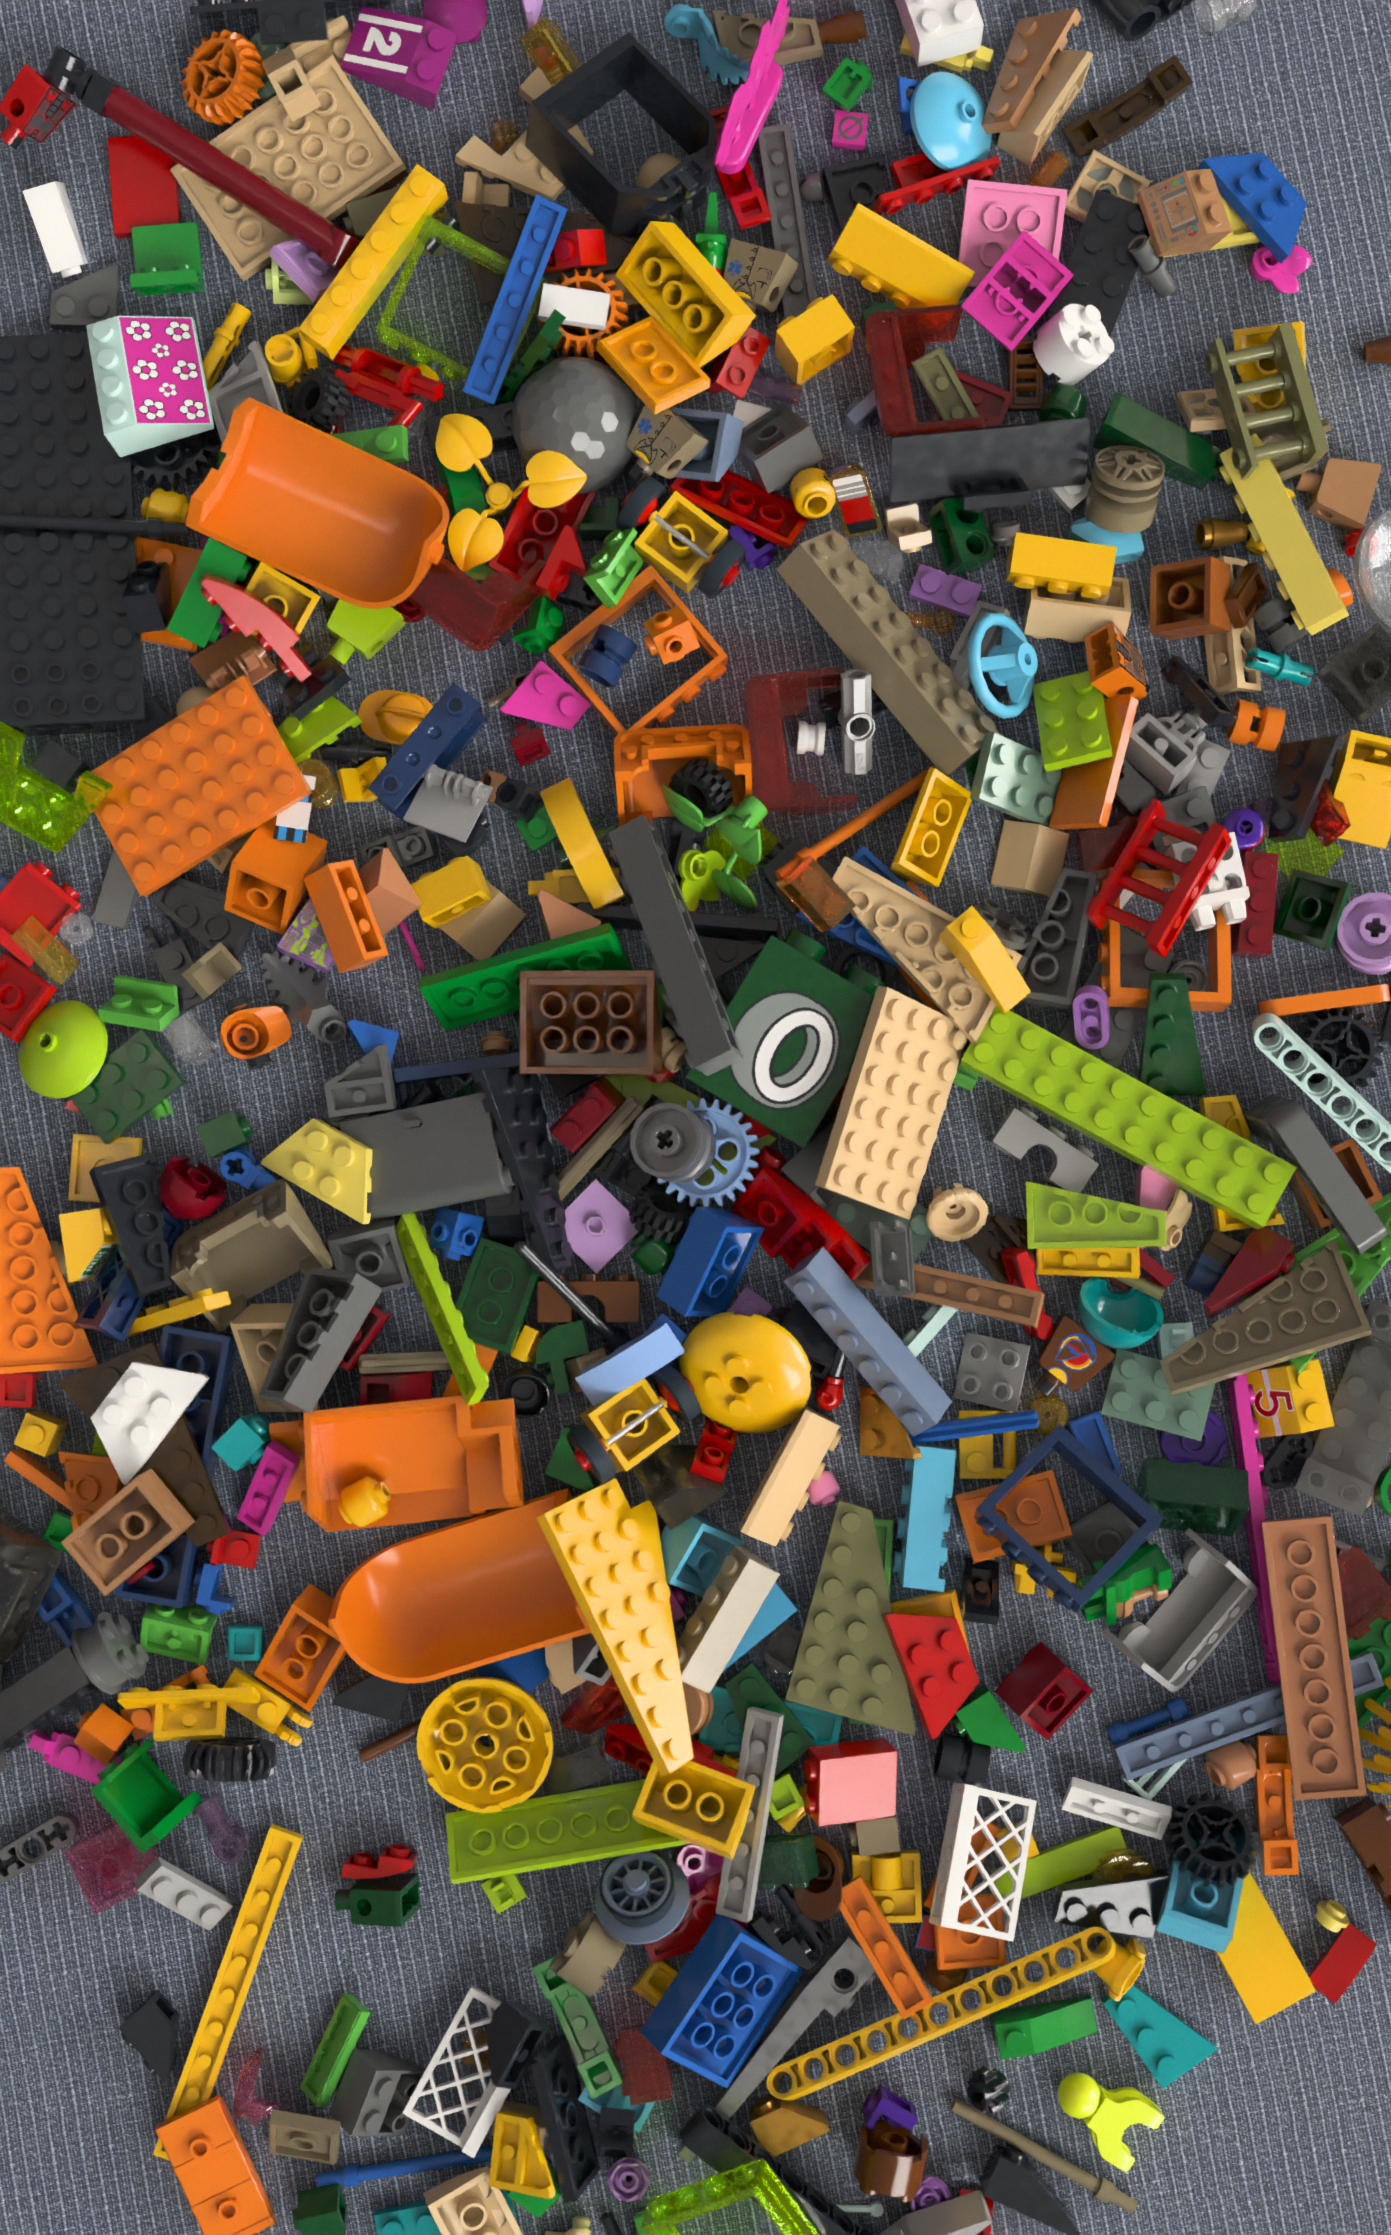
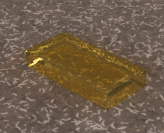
(45, 949)

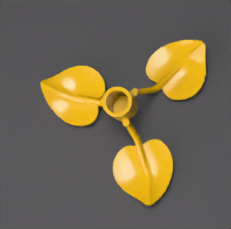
(472, 536)

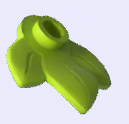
(697, 878)

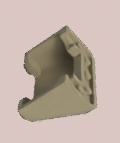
(248, 1249)

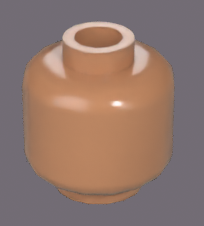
(1231, 1764)

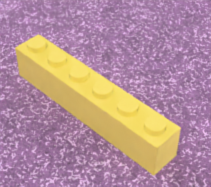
(1286, 543)

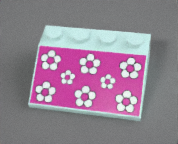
(148, 381)

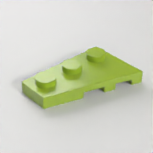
(316, 728)

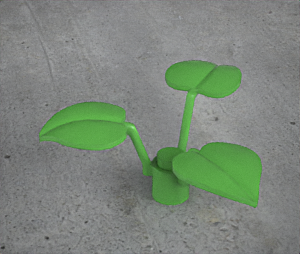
(737, 831)

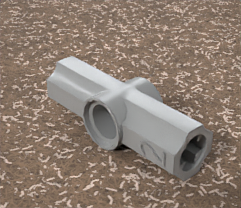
(856, 703)

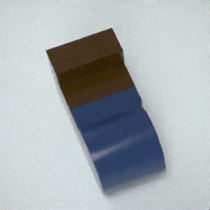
(1211, 1262)

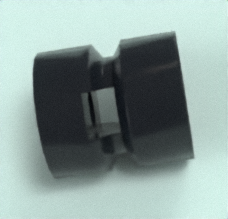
(961, 1760)

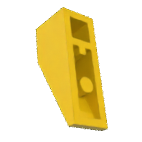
(985, 959)

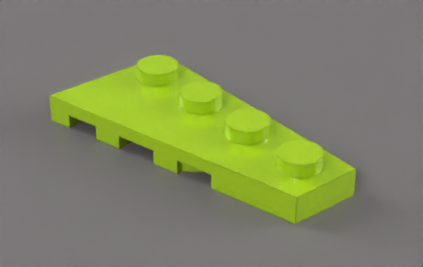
(1085, 1221)

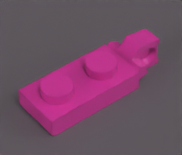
(64, 1754)

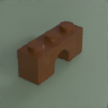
(619, 1298)

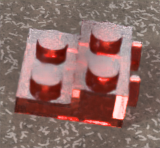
(1363, 1591)

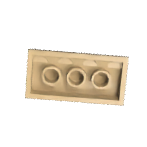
(471, 2206)

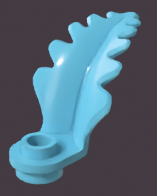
(692, 23)

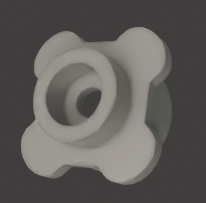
(1004, 532)

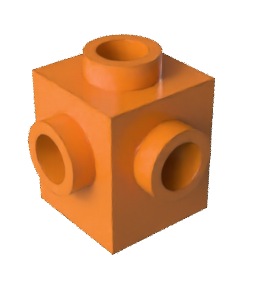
(670, 635)

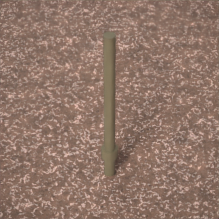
(1101, 2188)

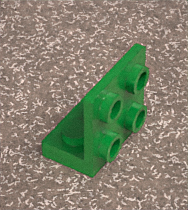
(167, 259)

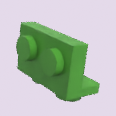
(614, 567)

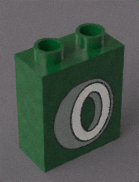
(795, 1035)

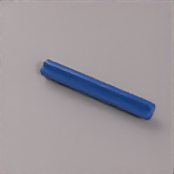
(978, 1426)

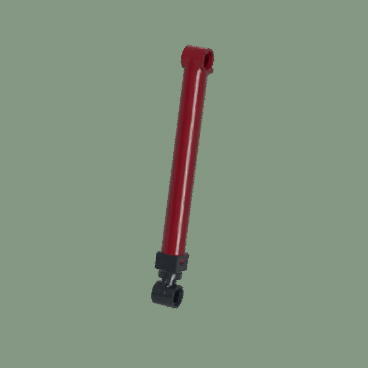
(238, 182)

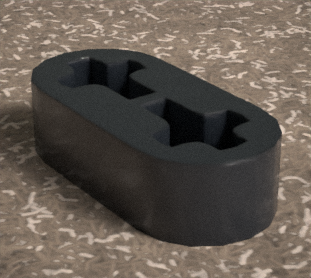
(1292, 1464)

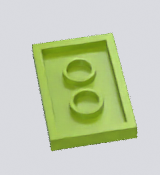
(1071, 722)

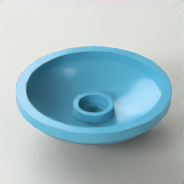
(948, 121)

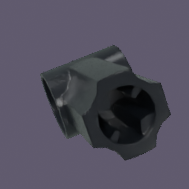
(682, 840)

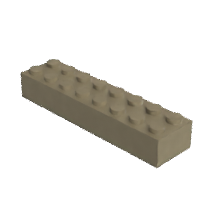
(885, 643)

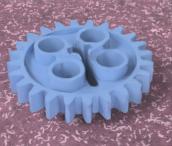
(726, 1131)

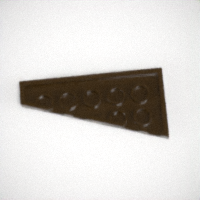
(500, 230)
(177, 1456)

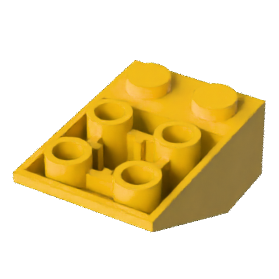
(1364, 786)

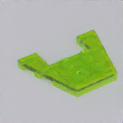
(37, 805)

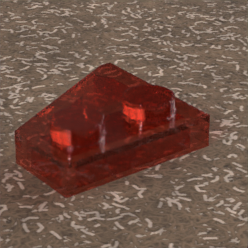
(595, 1707)

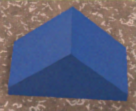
(369, 1036)

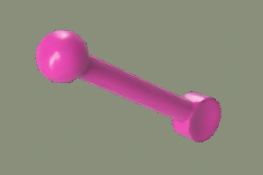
(418, 960)

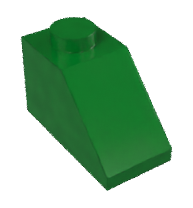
(986, 1722)

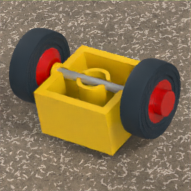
(681, 540)
(632, 1424)

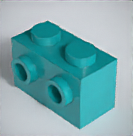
(244, 1441)

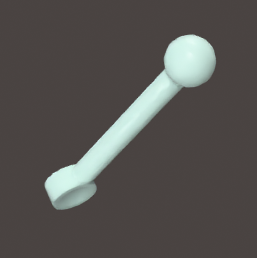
(874, 2208)

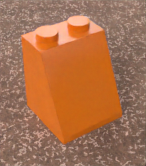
(269, 875)

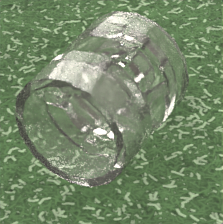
(1218, 14)

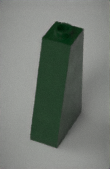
(1183, 453)

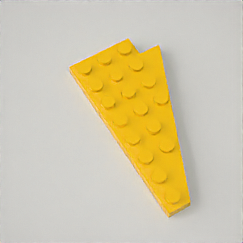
(622, 1589)

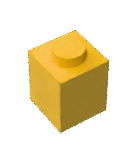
(40, 1433)

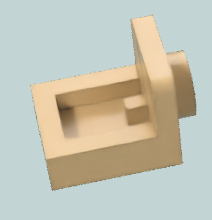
(905, 528)

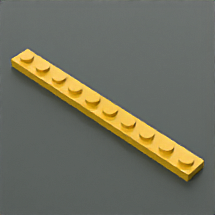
(235, 1972)

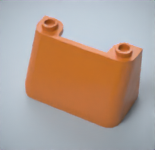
(651, 757)

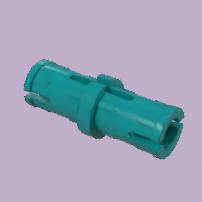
(1279, 666)

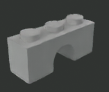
(1070, 1165)

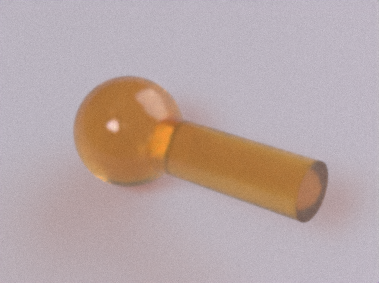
(504, 136)
(940, 622)

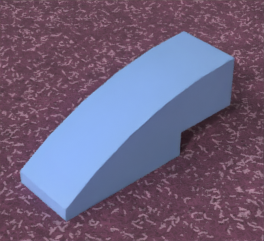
(629, 1364)

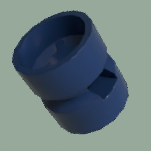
(606, 656)

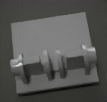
(448, 803)
(991, 1371)

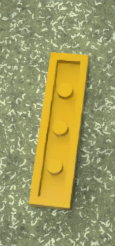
(179, 1310)

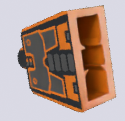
(1115, 663)

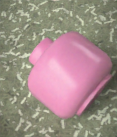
(824, 1489)

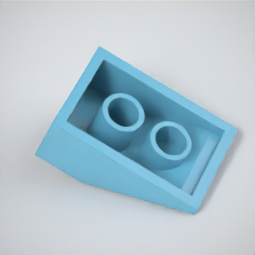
(1199, 1912)

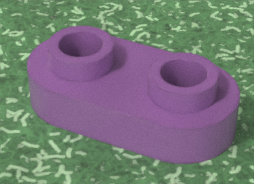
(1091, 1014)

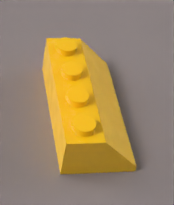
(897, 263)
(684, 292)

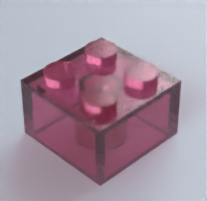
(108, 1866)

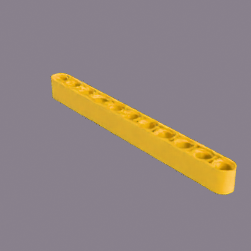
(958, 2015)

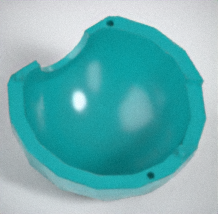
(1118, 1318)

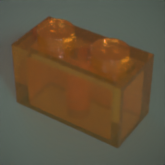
(815, 893)

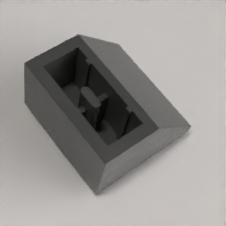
(375, 2093)

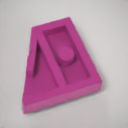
(546, 699)

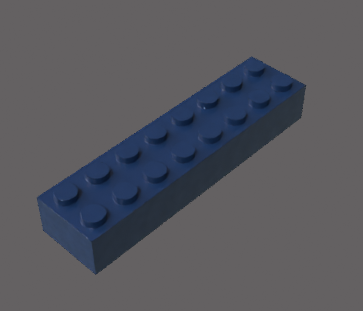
(195, 1352)

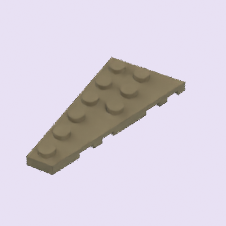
(1284, 1320)

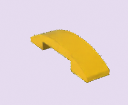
(581, 844)

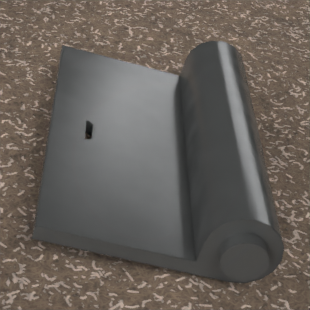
(431, 1165)

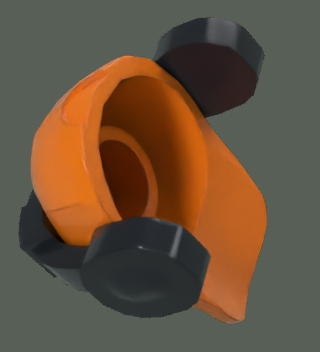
(253, 1031)

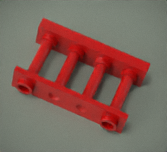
(1177, 903)

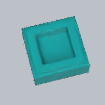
(245, 1642)

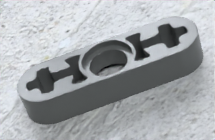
(23, 1857)

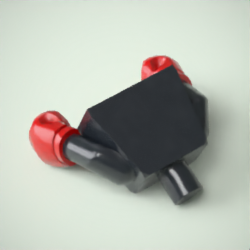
(823, 1354)

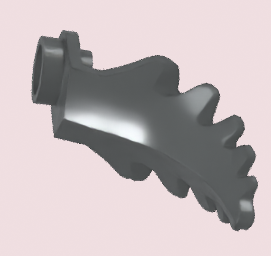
(304, 998)

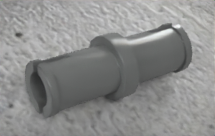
(1151, 266)

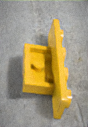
(189, 1713)

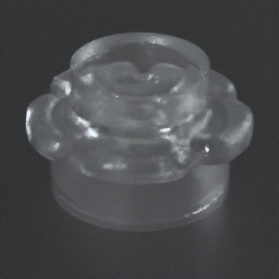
(69, 934)

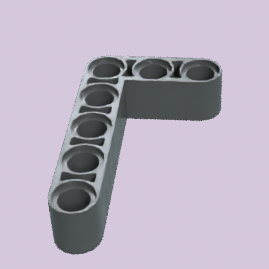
(1291, 1128)

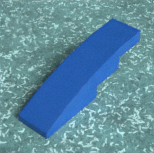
(64, 1609)

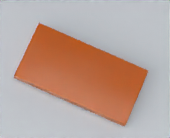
(1090, 788)

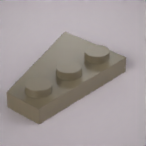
(741, 34)

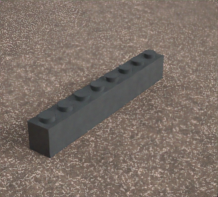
(675, 947)

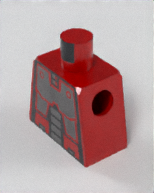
(33, 108)

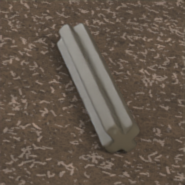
(402, 1362)

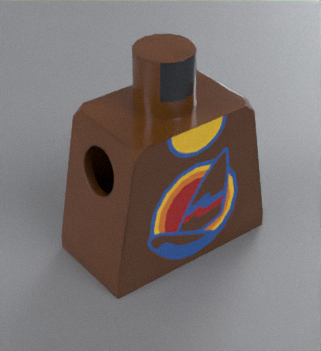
(1069, 1357)

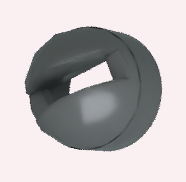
(811, 188)

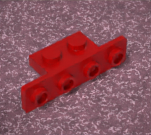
(921, 179)

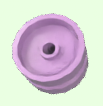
(1354, 939)

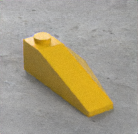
(1265, 367)

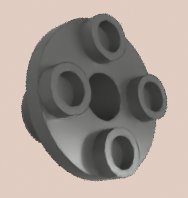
(1010, 929)

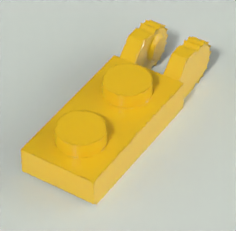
(270, 1710)

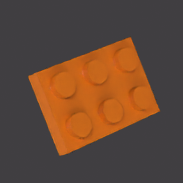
(1030, 1509)

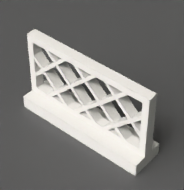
(955, 1856)
(486, 2106)

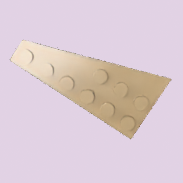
(909, 934)

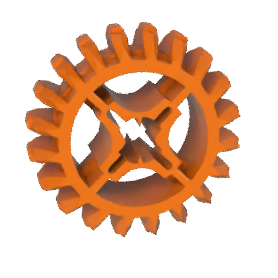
(223, 77)
(616, 314)

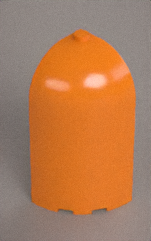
(320, 509)
(458, 1597)

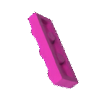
(268, 1487)

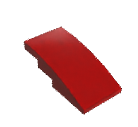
(797, 1224)

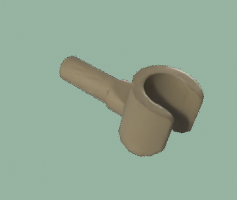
(505, 694)

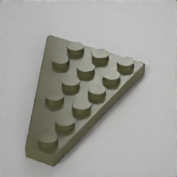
(844, 1648)

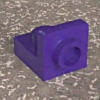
(754, 558)
(893, 2107)

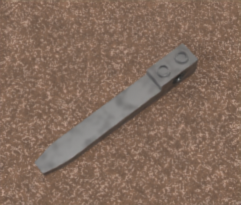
(814, 1992)

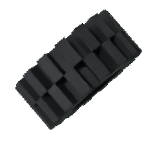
(318, 399)
(700, 777)
(660, 1213)

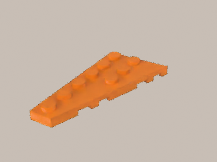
(34, 1299)

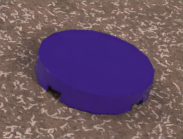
(1208, 1451)

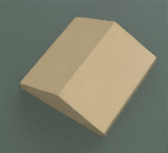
(1029, 858)
(485, 927)

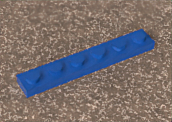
(514, 299)

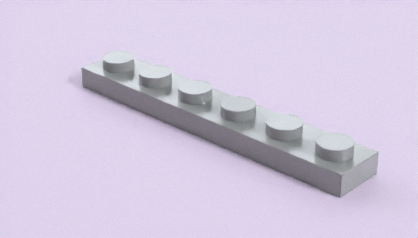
(757, 1768)

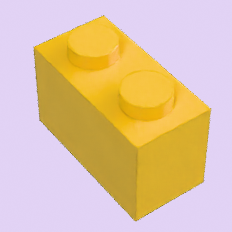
(451, 891)

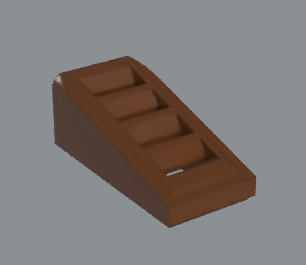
(1024, 403)

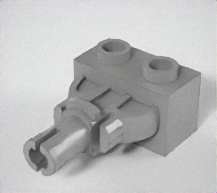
(1165, 747)

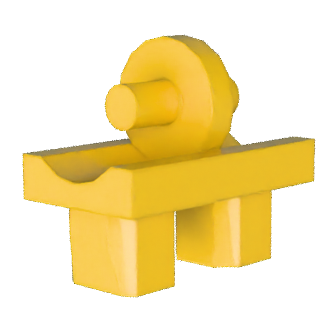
(1024, 1583)

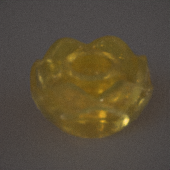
(1055, 1406)

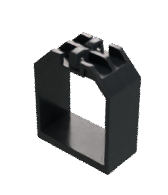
(615, 69)

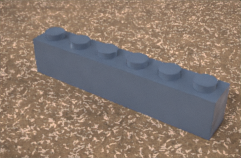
(868, 1341)

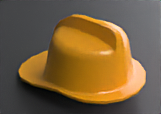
(392, 715)

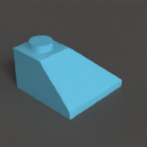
(695, 1553)

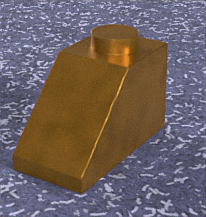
(786, 2124)

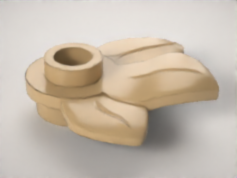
(1176, 1219)

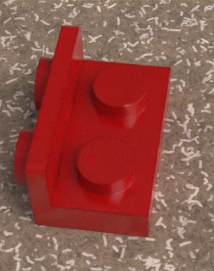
(737, 365)

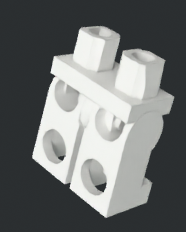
(1224, 890)

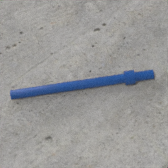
(353, 2174)

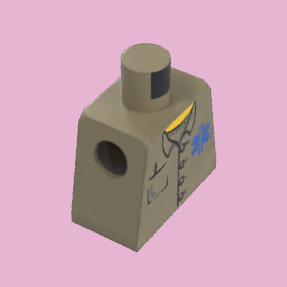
(758, 274)
(663, 444)

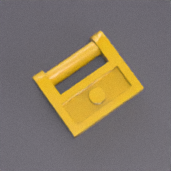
(976, 1452)

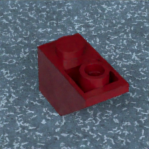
(395, 1387)

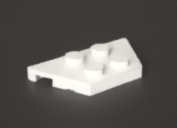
(142, 1413)

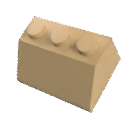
(1048, 107)
(1074, 616)

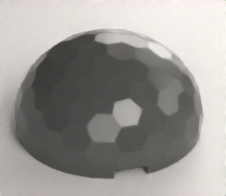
(580, 412)

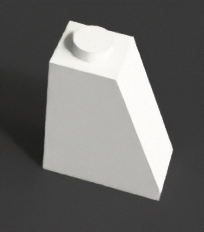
(56, 227)

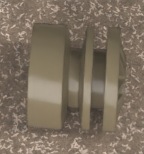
(1124, 489)

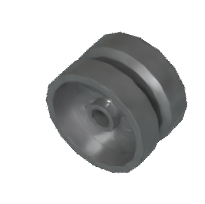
(653, 1139)

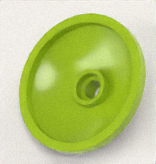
(63, 1049)

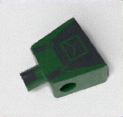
(381, 1900)

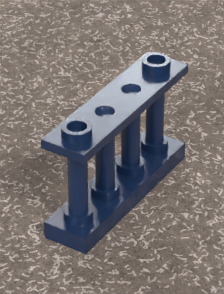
(435, 741)

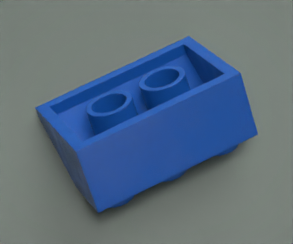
(709, 1262)

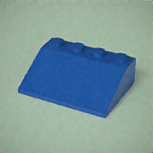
(721, 2001)

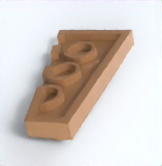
(1025, 66)

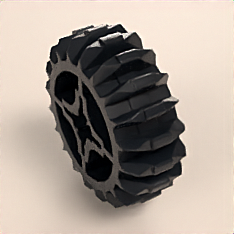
(1342, 1037)
(230, 1759)
(1227, 1863)

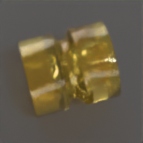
(326, 784)

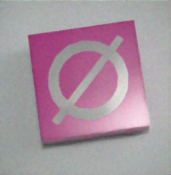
(850, 130)

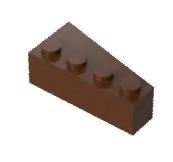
(1369, 1835)

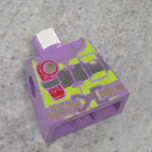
(307, 941)

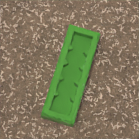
(334, 2050)

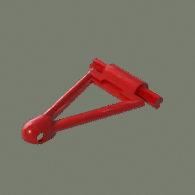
(385, 383)

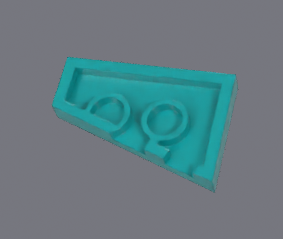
(1159, 2037)

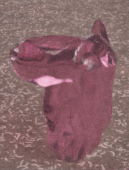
(244, 2103)

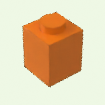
(102, 1733)

